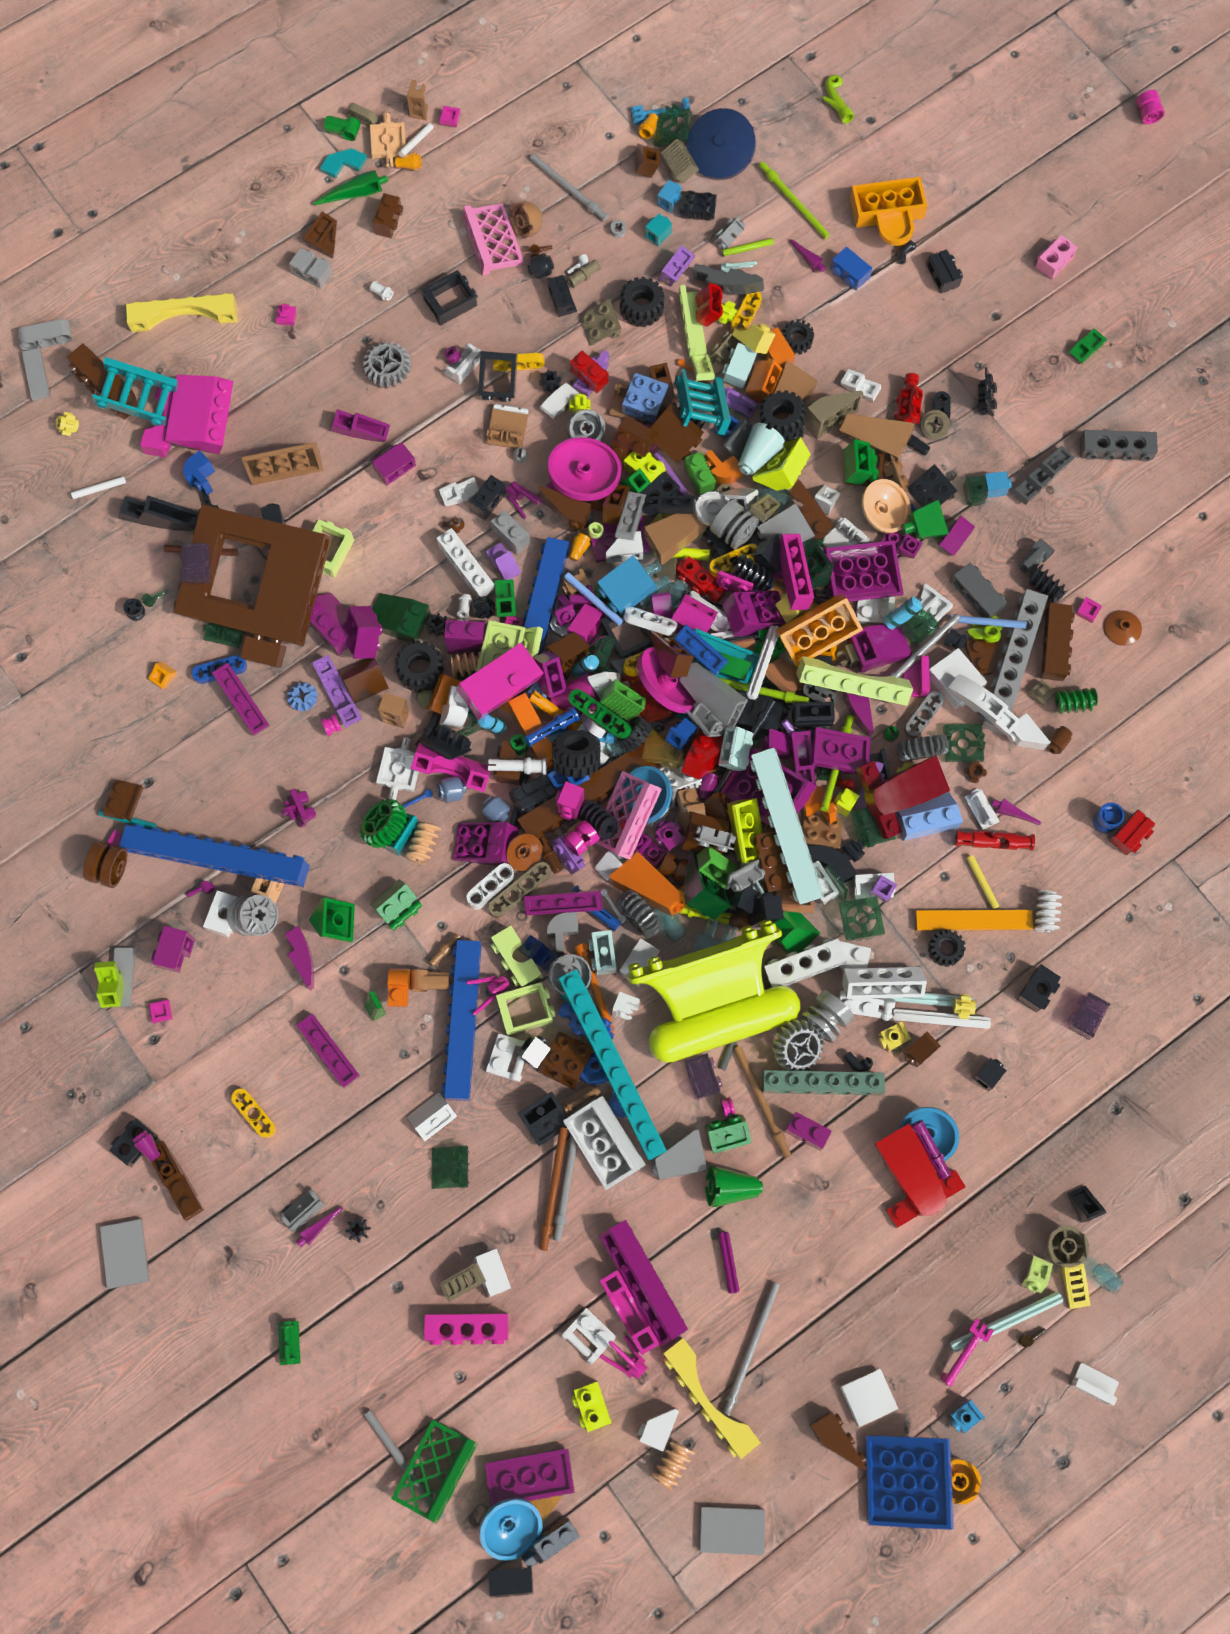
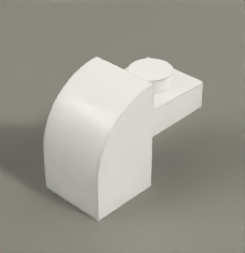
(455, 711)

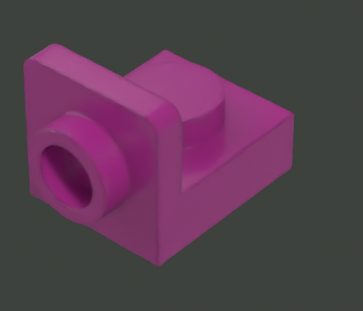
(578, 600)
(565, 611)

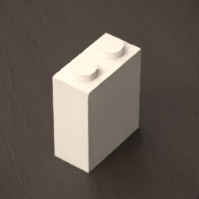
(947, 670)

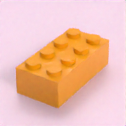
(819, 629)

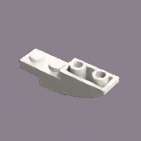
(984, 702)

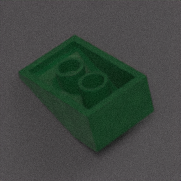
(401, 616)
(702, 892)

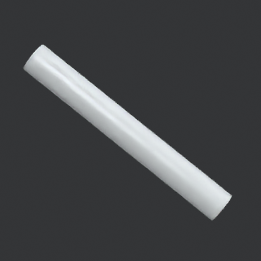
(413, 142)
(98, 487)

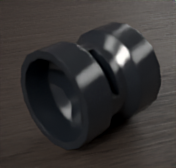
(955, 639)

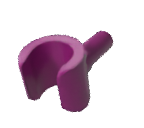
(205, 886)

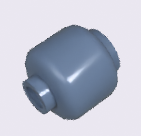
(451, 789)
(495, 809)

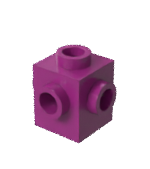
(672, 840)

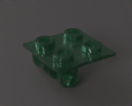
(222, 635)
(867, 828)
(450, 1167)

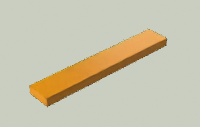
(974, 920)

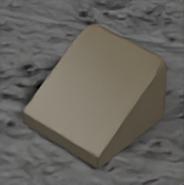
(669, 569)

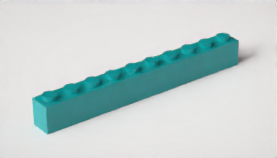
(611, 1064)

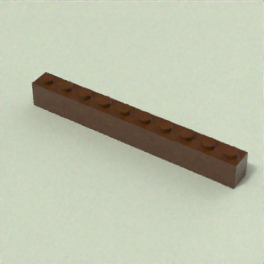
(597, 788)

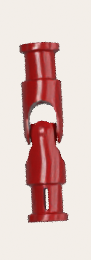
(985, 839)

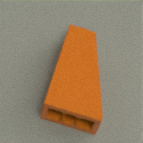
(527, 722)
(649, 884)

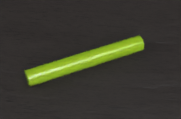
(747, 247)

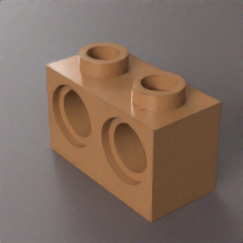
(393, 710)

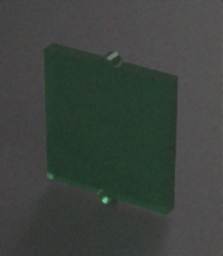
(838, 883)

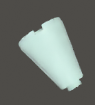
(759, 448)

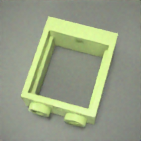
(332, 568)
(544, 994)

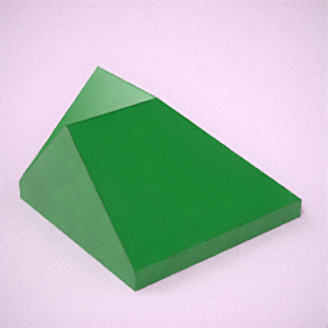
(334, 919)
(796, 932)

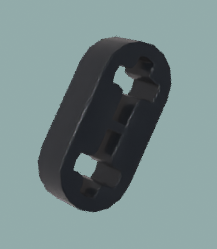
(946, 408)

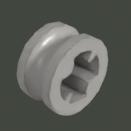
(618, 223)

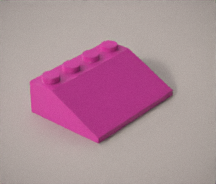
(199, 412)

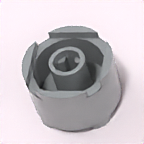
(589, 417)

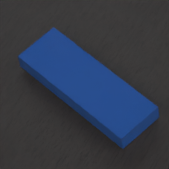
(701, 649)

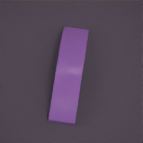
(336, 691)

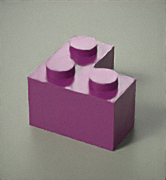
(364, 632)
(172, 948)

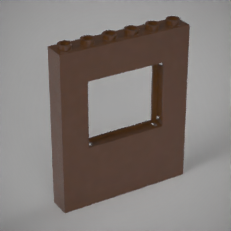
(287, 583)

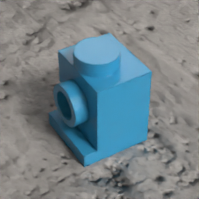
(669, 196)
(969, 1408)

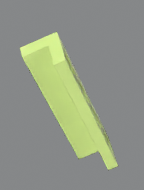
(693, 330)

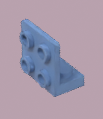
(644, 398)

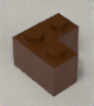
(633, 437)
(611, 505)
(569, 650)

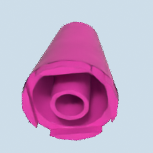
(581, 683)

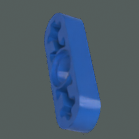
(212, 665)

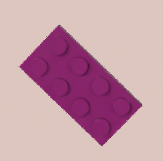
(530, 1477)

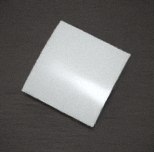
(869, 1397)

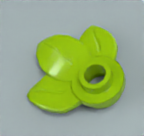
(987, 633)

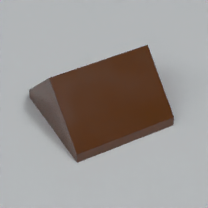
(364, 679)
(698, 820)

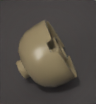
(1067, 1246)

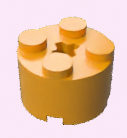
(970, 1482)

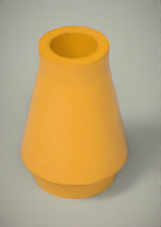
(648, 127)
(409, 161)
(579, 546)

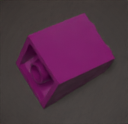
(464, 635)

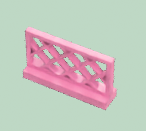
(479, 244)
(635, 819)

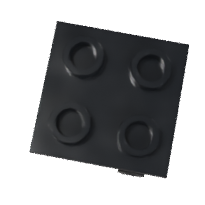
(698, 202)
(986, 392)
(932, 487)
(448, 743)

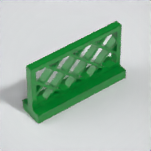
(449, 1482)

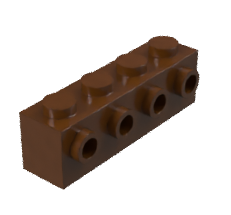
(1057, 642)

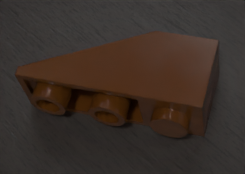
(661, 373)
(831, 1435)

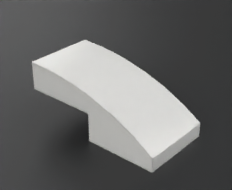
(856, 381)
(557, 402)
(460, 493)

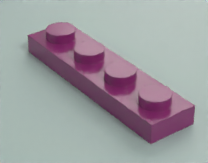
(241, 699)
(563, 902)
(328, 1050)

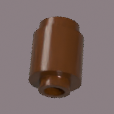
(1059, 740)

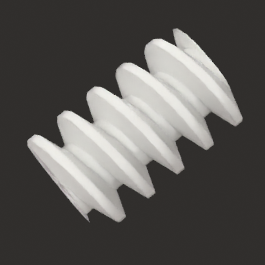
(1047, 911)

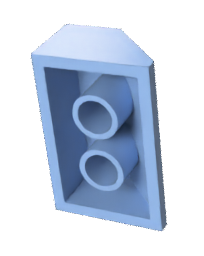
(929, 817)

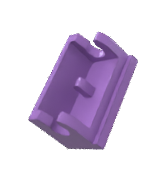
(676, 265)

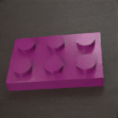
(607, 539)
(839, 750)

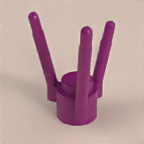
(517, 492)

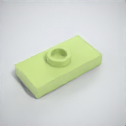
(702, 367)

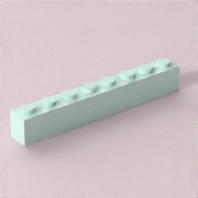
(787, 826)

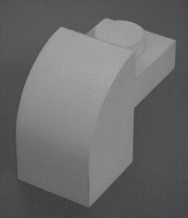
(562, 925)

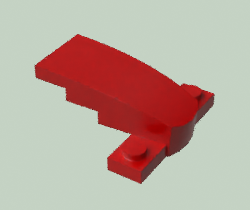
(915, 1177)

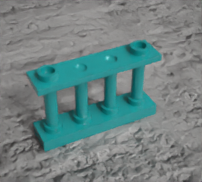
(131, 374)
(715, 396)

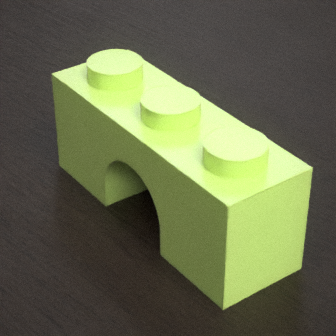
(523, 972)

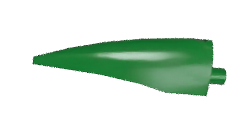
(360, 186)

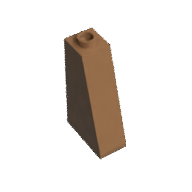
(795, 381)
(883, 434)
(672, 534)

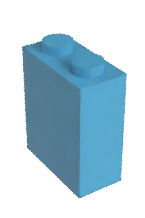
(626, 585)

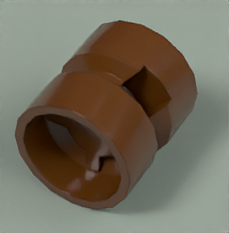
(674, 867)

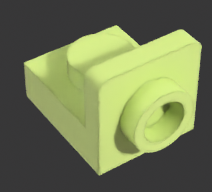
(1038, 1275)

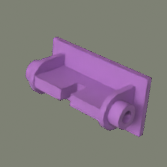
(740, 402)
(571, 861)

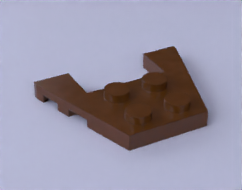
(811, 511)

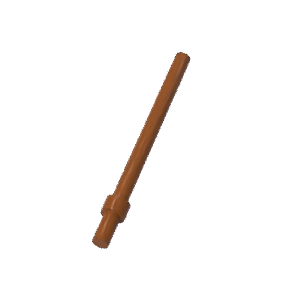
(547, 1228)

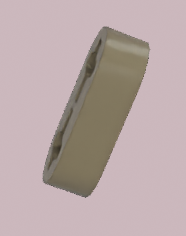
(364, 115)

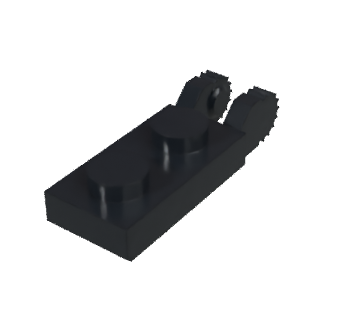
(669, 504)

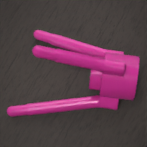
(496, 986)
(635, 1366)

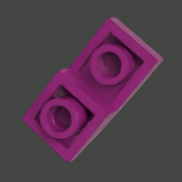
(957, 535)
(905, 545)
(662, 605)
(650, 851)

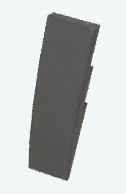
(1043, 475)

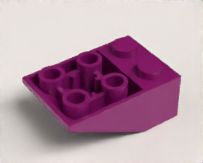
(752, 611)
(879, 647)
(483, 842)

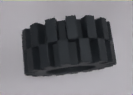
(802, 328)
(639, 731)
(938, 956)

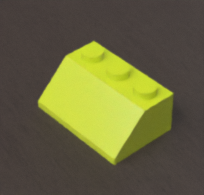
(784, 466)
(744, 825)

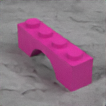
(154, 438)
(471, 773)
(629, 1312)

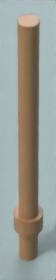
(779, 1138)

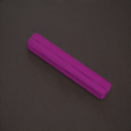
(728, 1262)

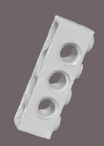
(465, 564)
(798, 973)
(884, 982)

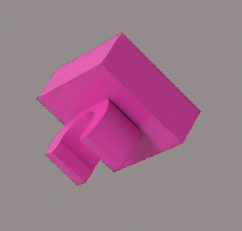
(286, 315)

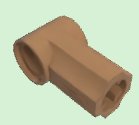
(424, 980)

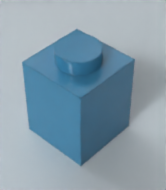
(997, 484)

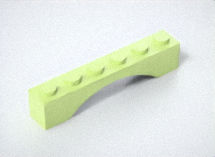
(883, 688)

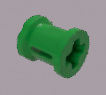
(515, 740)

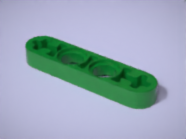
(600, 713)

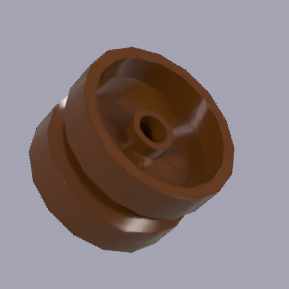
(105, 864)

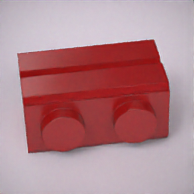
(589, 371)
(1132, 832)

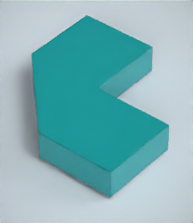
(336, 161)

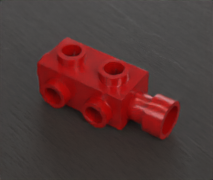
(909, 400)
(693, 575)

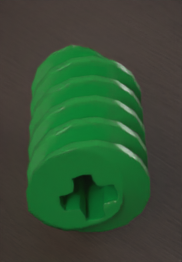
(1075, 699)

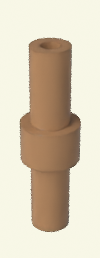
(444, 950)

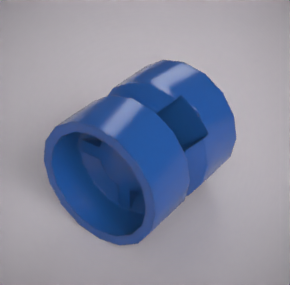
(1108, 817)

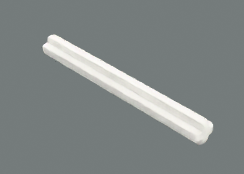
(762, 663)
(940, 1018)

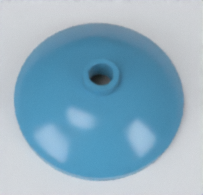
(655, 777)
(944, 1128)
(513, 1538)

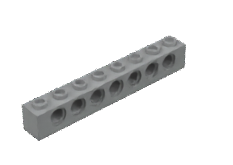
(1035, 603)

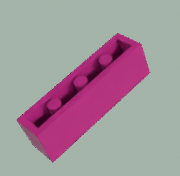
(795, 572)

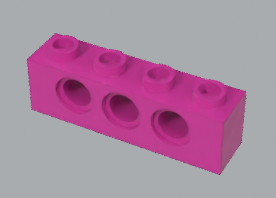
(433, 1325)

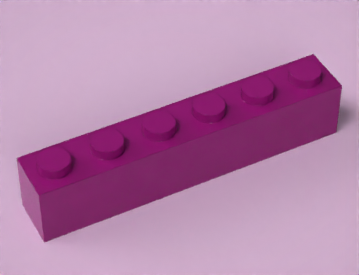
(643, 1283)

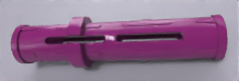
(931, 1149)

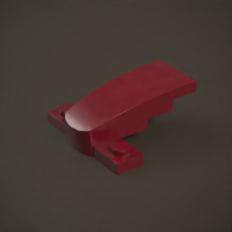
(900, 791)

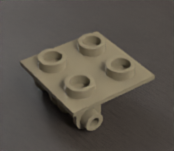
(601, 322)

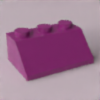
(330, 622)

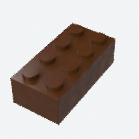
(91, 371)

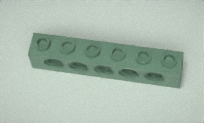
(823, 1082)

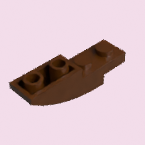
(176, 1183)

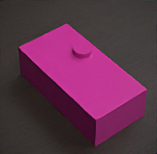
(499, 681)

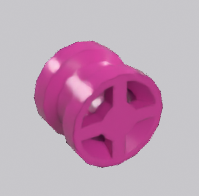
(331, 724)

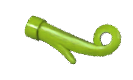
(845, 113)

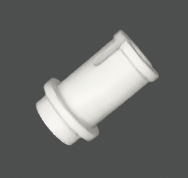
(385, 292)
(465, 602)

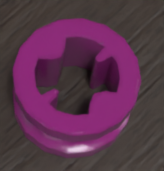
(452, 355)

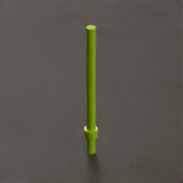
(773, 177)
(788, 696)
(834, 773)

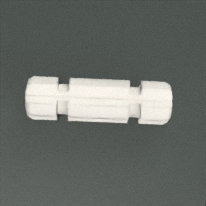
(511, 408)

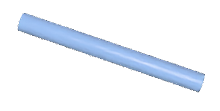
(594, 599)
(992, 621)

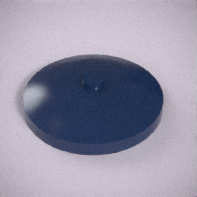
(721, 143)

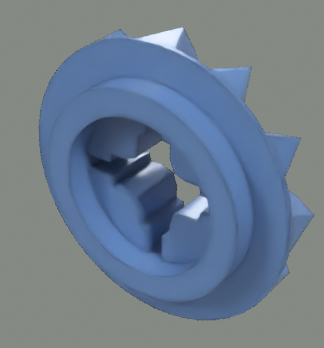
(309, 701)

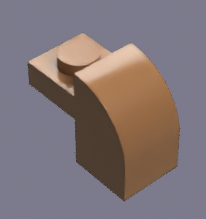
(688, 803)

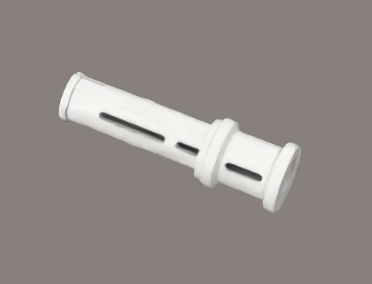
(528, 765)

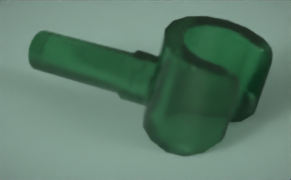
(150, 600)

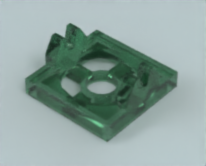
(661, 137)
(976, 729)
(850, 934)

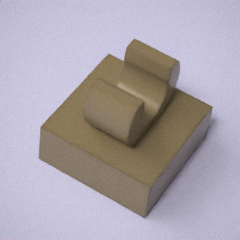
(849, 655)
(1042, 692)

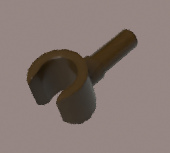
(1026, 1341)

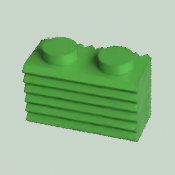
(699, 473)
(622, 700)
(715, 866)

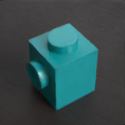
(658, 229)

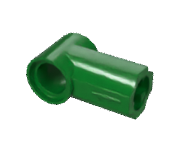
(347, 128)

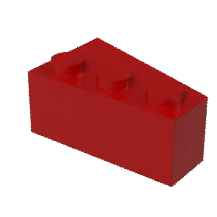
(703, 755)

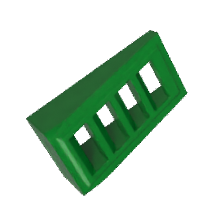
(374, 1006)

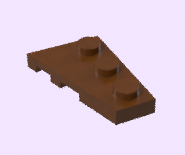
(770, 861)

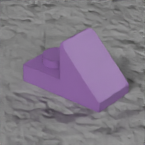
(503, 562)

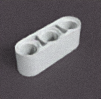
(488, 895)

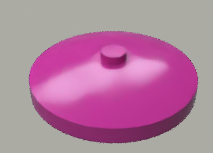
(584, 469)
(661, 686)

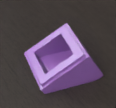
(883, 888)

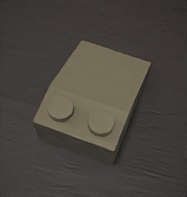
(828, 411)

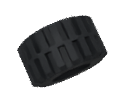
(643, 289)
(786, 403)
(416, 652)
(576, 753)

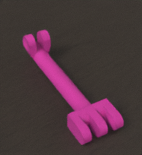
(978, 1334)

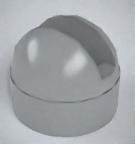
(524, 456)

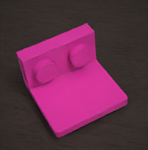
(730, 583)

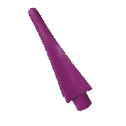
(812, 259)
(1006, 808)
(309, 1234)

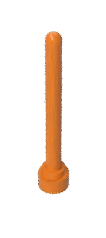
(583, 951)

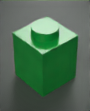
(636, 481)

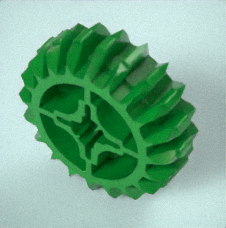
(383, 823)

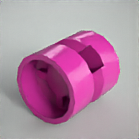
(1150, 106)
(578, 844)

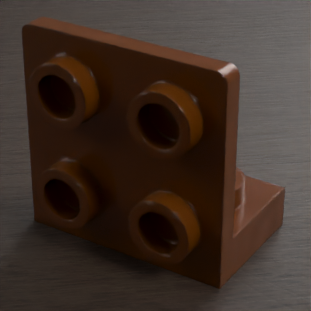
(566, 1060)

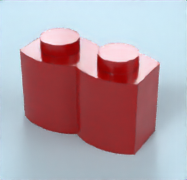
(709, 304)

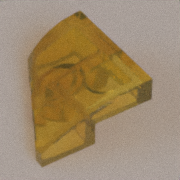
(661, 752)

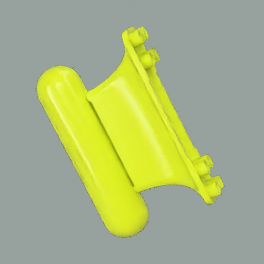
(716, 995)

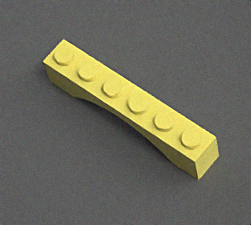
(145, 315)
(738, 1434)

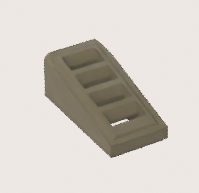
(451, 1287)

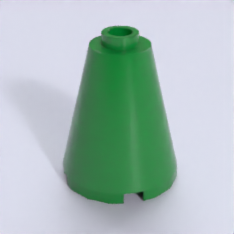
(730, 1187)

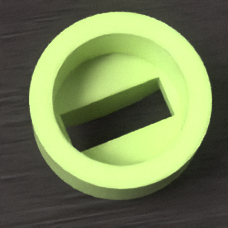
(598, 530)

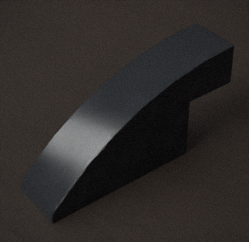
(158, 514)

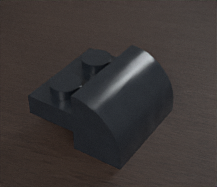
(544, 1118)

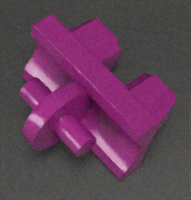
(295, 809)

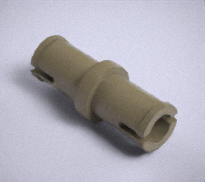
(583, 273)

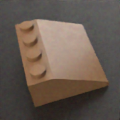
(283, 463)

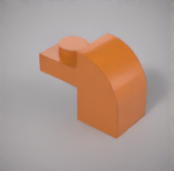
(723, 472)
(814, 804)
(398, 987)

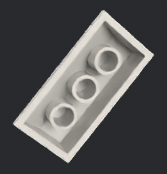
(604, 1142)

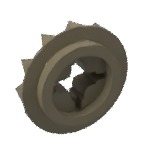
(927, 429)

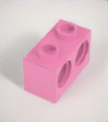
(1058, 258)

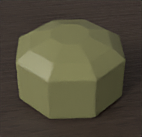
(424, 698)

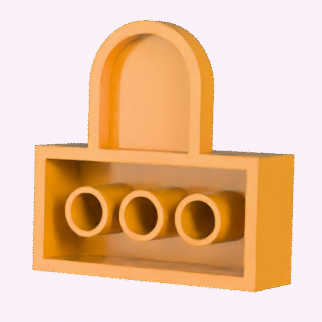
(890, 206)

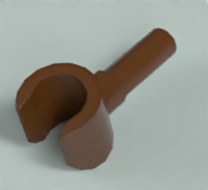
(536, 249)

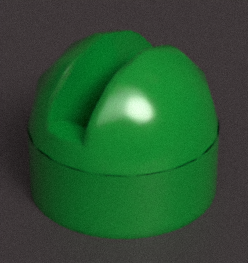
(888, 735)

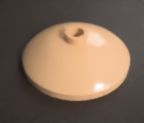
(892, 502)

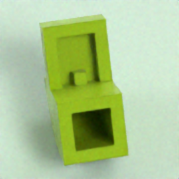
(110, 984)

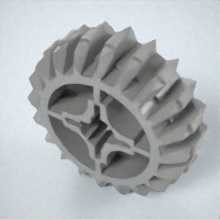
(380, 358)
(795, 1057)

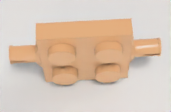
(387, 139)

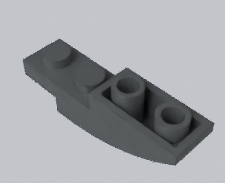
(734, 282)

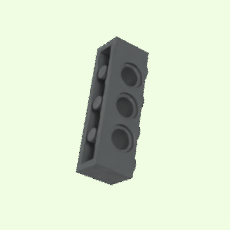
(1125, 439)

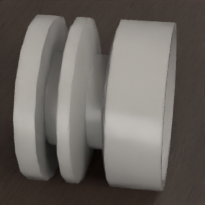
(732, 524)
(242, 915)
(562, 965)
(830, 1012)

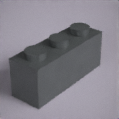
(978, 591)

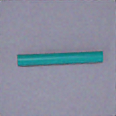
(146, 824)

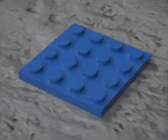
(909, 1482)

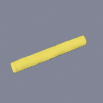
(983, 883)

